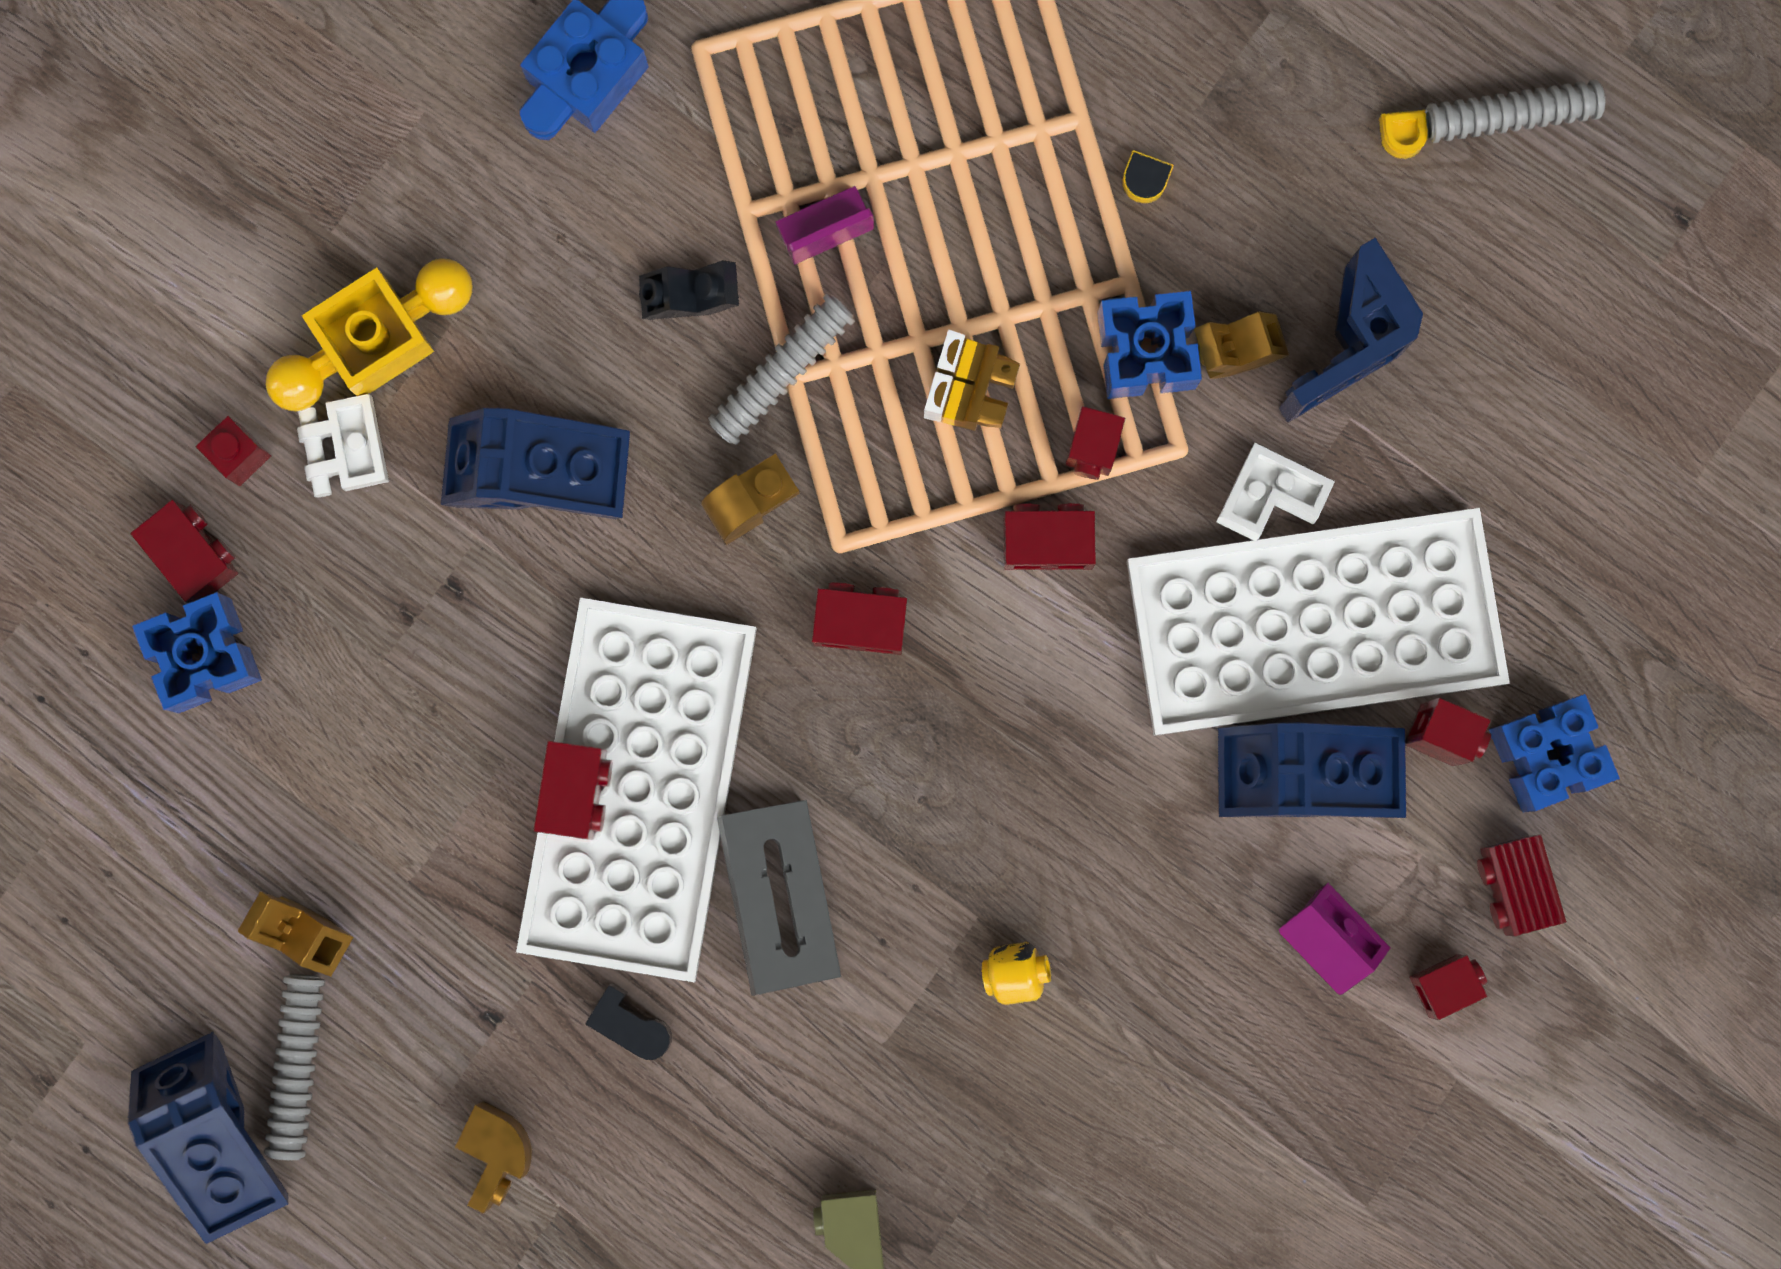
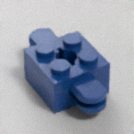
(583, 66)

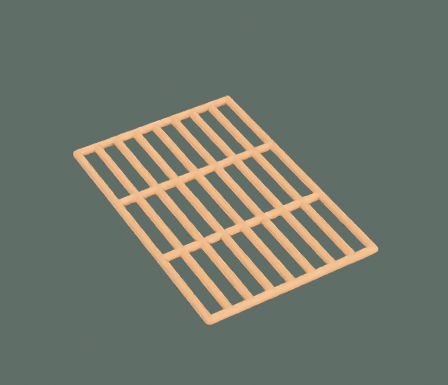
(914, 167)

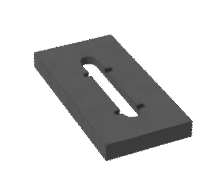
(743, 849)

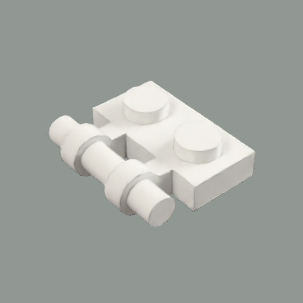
(355, 443)

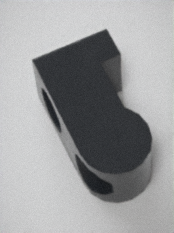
(627, 1028)

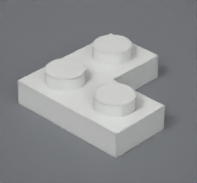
(1269, 482)

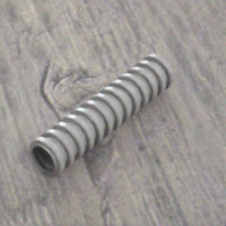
(1515, 111)
(781, 369)
(294, 1067)

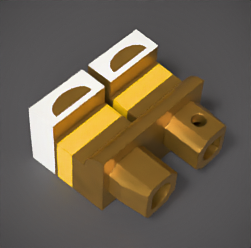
(963, 381)

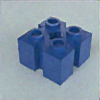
(1168, 325)
(173, 640)
(1579, 764)

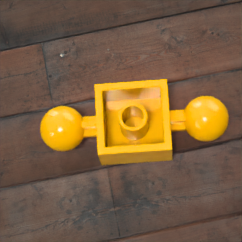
(368, 334)

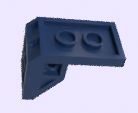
(1373, 326)
(534, 461)
(1311, 771)
(194, 1139)

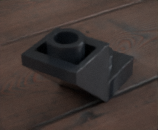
(688, 293)

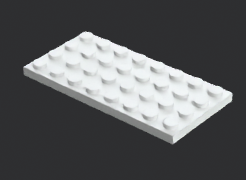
(1317, 621)
(668, 711)

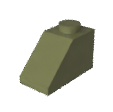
(851, 1228)

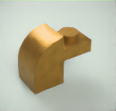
(1240, 345)
(744, 499)
(296, 933)
(500, 1143)

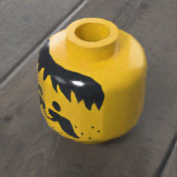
(1015, 973)

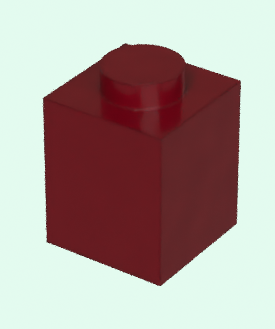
(1095, 443)
(233, 451)
(1450, 986)

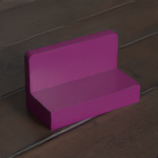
(825, 225)
(1335, 940)

